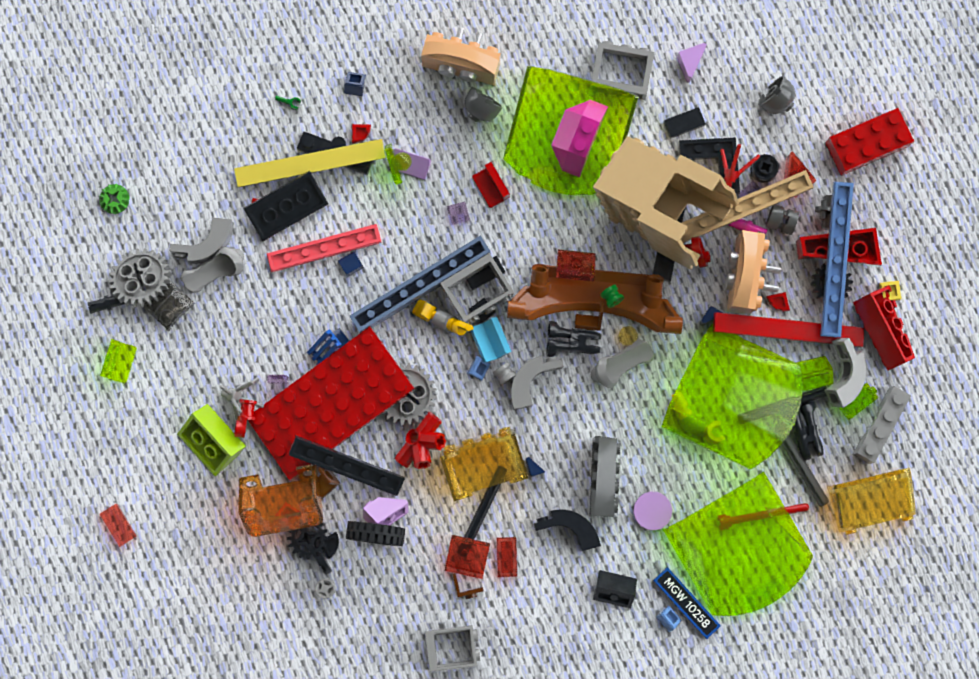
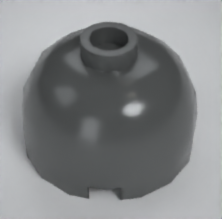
(779, 97)
(481, 106)

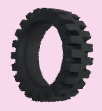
(375, 533)

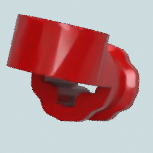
(247, 413)

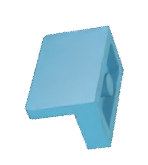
(490, 340)

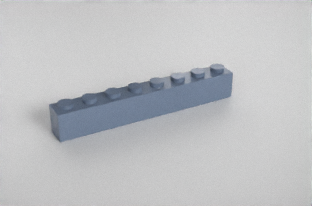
(418, 285)

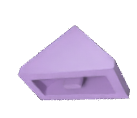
(689, 60)

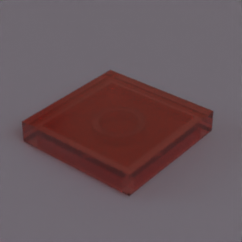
(575, 265)
(467, 556)

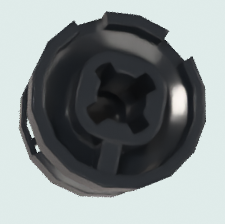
(764, 168)

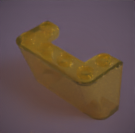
(483, 463)

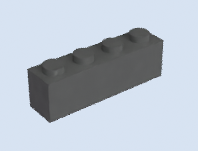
(603, 477)

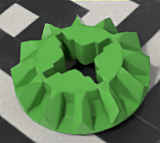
(114, 207)

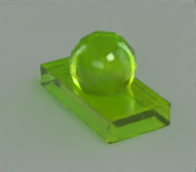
(397, 162)

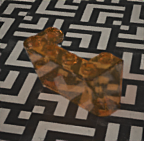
(281, 505)

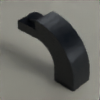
(577, 523)

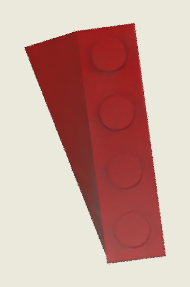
(862, 247)
(884, 328)

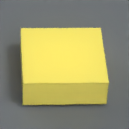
(895, 294)

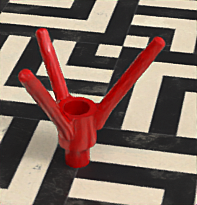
(731, 174)

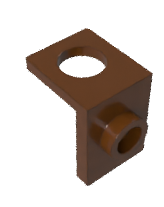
(589, 322)
(327, 482)
(469, 593)

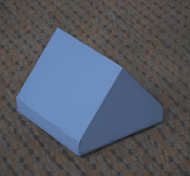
(478, 368)
(669, 618)

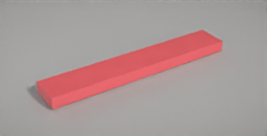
(324, 248)

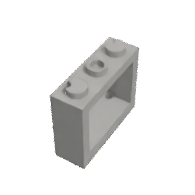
(625, 50)
(469, 271)

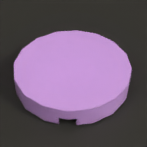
(652, 511)

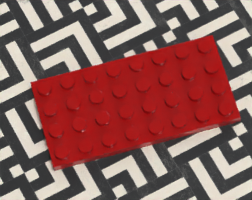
(332, 399)

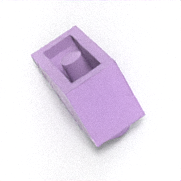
(384, 510)

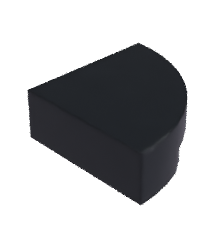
(333, 544)
(321, 560)

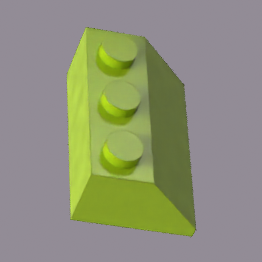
(211, 439)

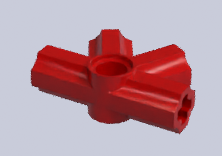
(419, 443)

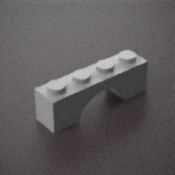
(882, 426)

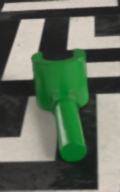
(289, 101)

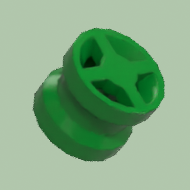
(612, 296)

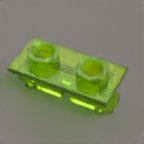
(864, 399)

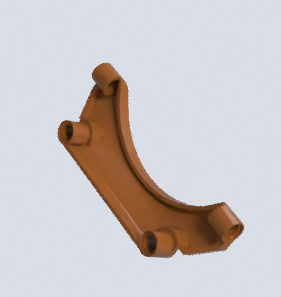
(552, 295)

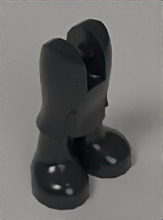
(575, 343)
(807, 434)

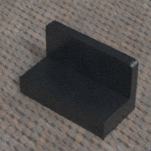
(615, 589)

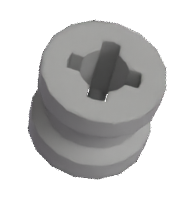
(504, 373)
(322, 589)

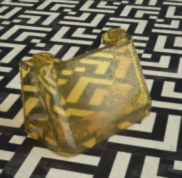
(873, 500)

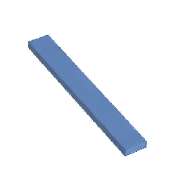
(837, 259)

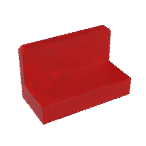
(491, 185)

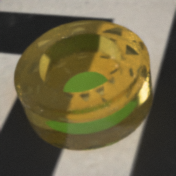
(627, 335)

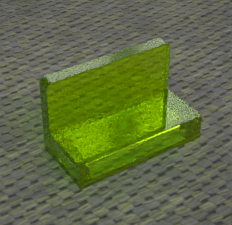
(118, 361)
(816, 373)

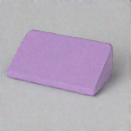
(419, 166)

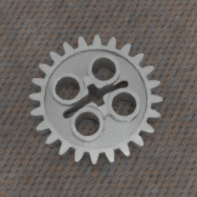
(157, 270)
(418, 380)

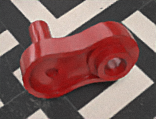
(697, 246)

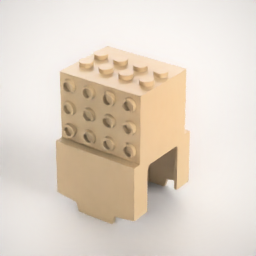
(653, 189)

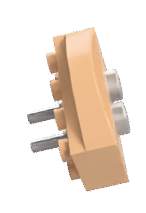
(460, 59)
(746, 270)

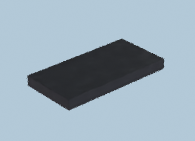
(286, 205)

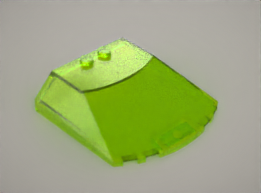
(536, 120)
(736, 399)
(741, 549)

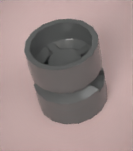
(776, 216)

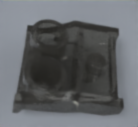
(170, 306)

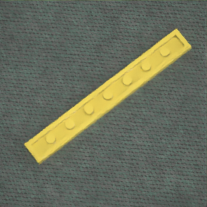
(313, 161)

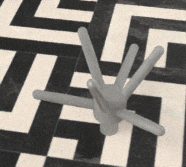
(235, 394)

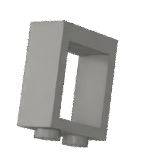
(431, 648)

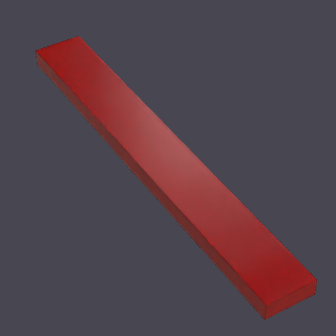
(781, 329)

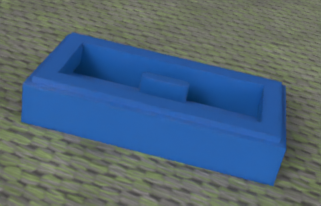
(316, 355)

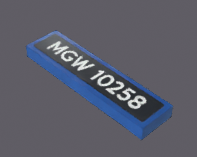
(686, 603)

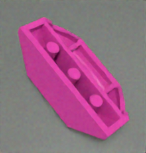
(577, 135)

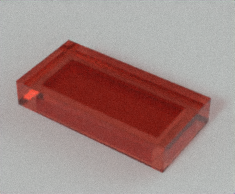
(118, 525)
(507, 557)

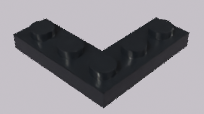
(710, 149)

